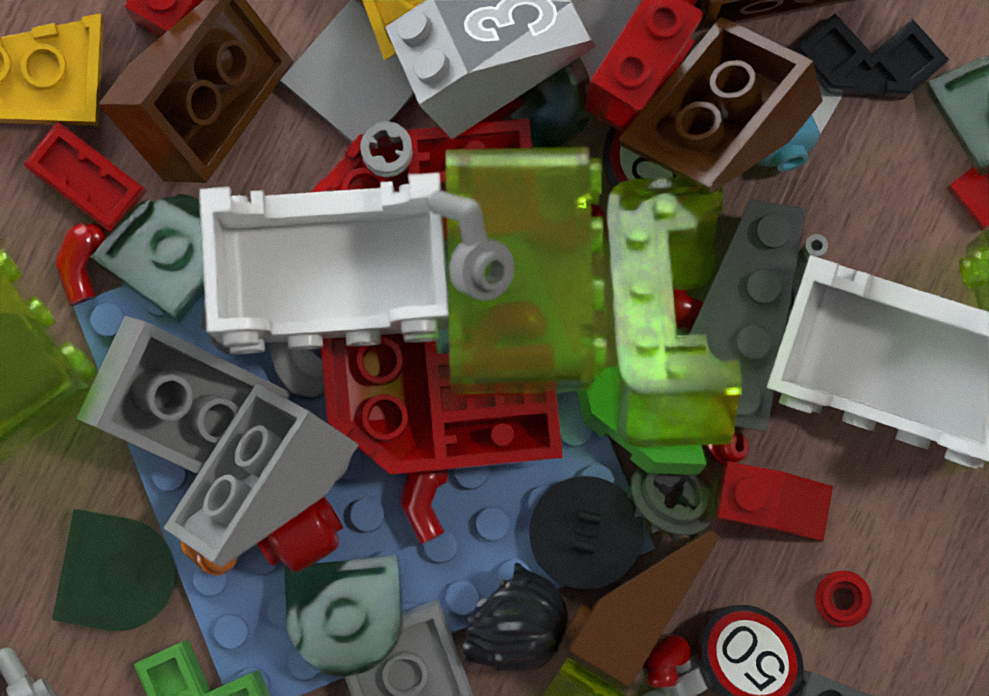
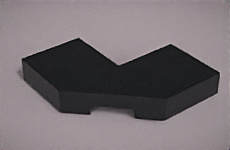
(891, 71)

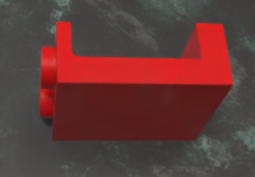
(642, 60)

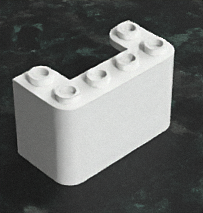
(324, 266)
(888, 360)

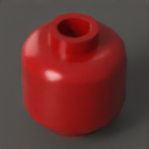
(304, 538)

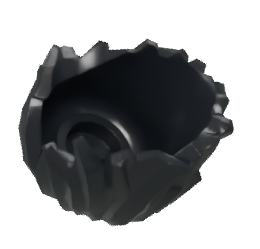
(517, 624)

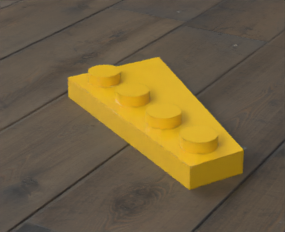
(53, 74)

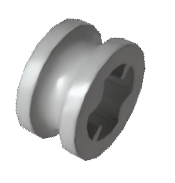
(395, 134)

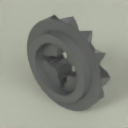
(692, 508)

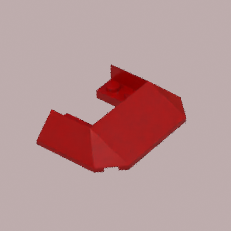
(399, 393)

